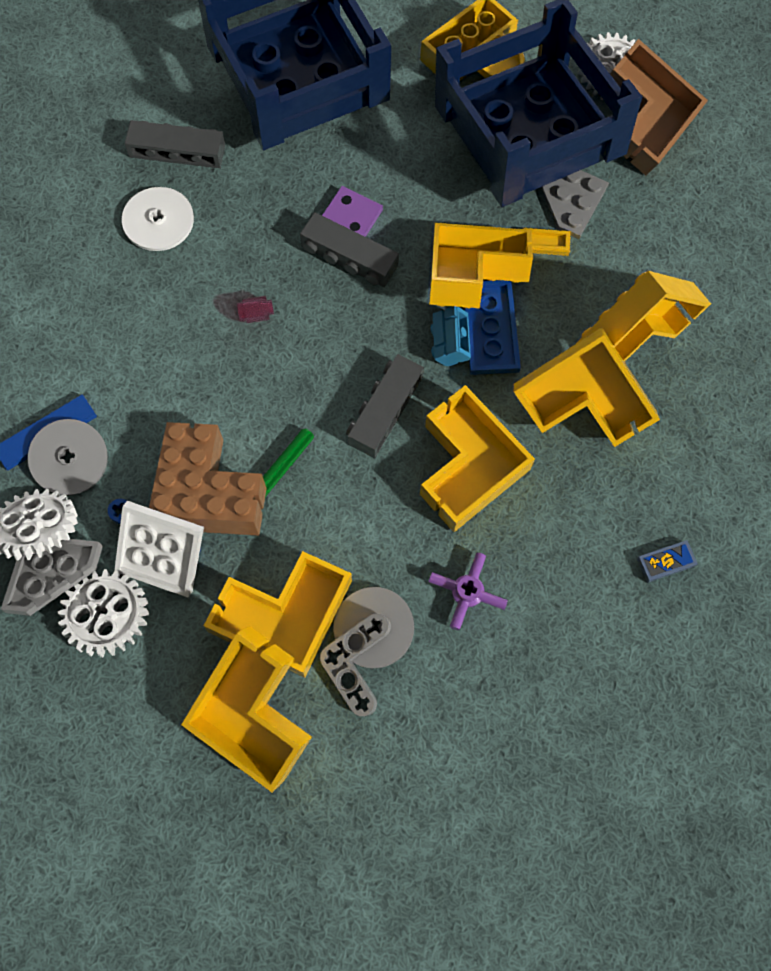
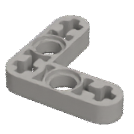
(346, 665)

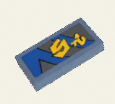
(667, 561)

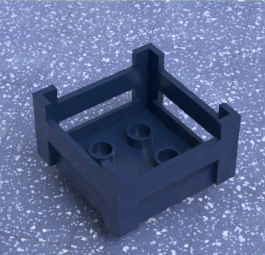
(298, 63)
(536, 116)

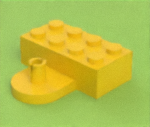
(473, 27)

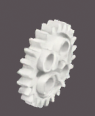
(609, 52)
(35, 524)
(83, 602)

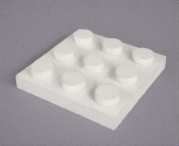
(158, 548)

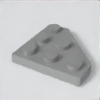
(574, 200)
(45, 578)

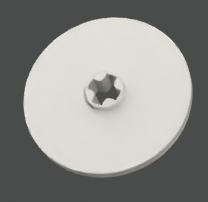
(166, 232)

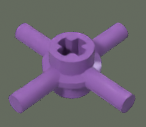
(477, 592)

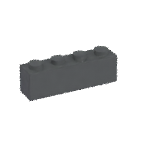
(175, 144)
(349, 250)
(385, 405)

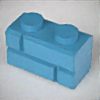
(451, 336)

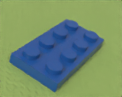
(494, 331)

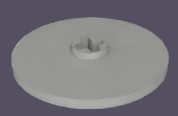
(52, 444)
(373, 601)

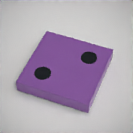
(353, 211)

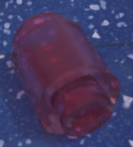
(255, 309)

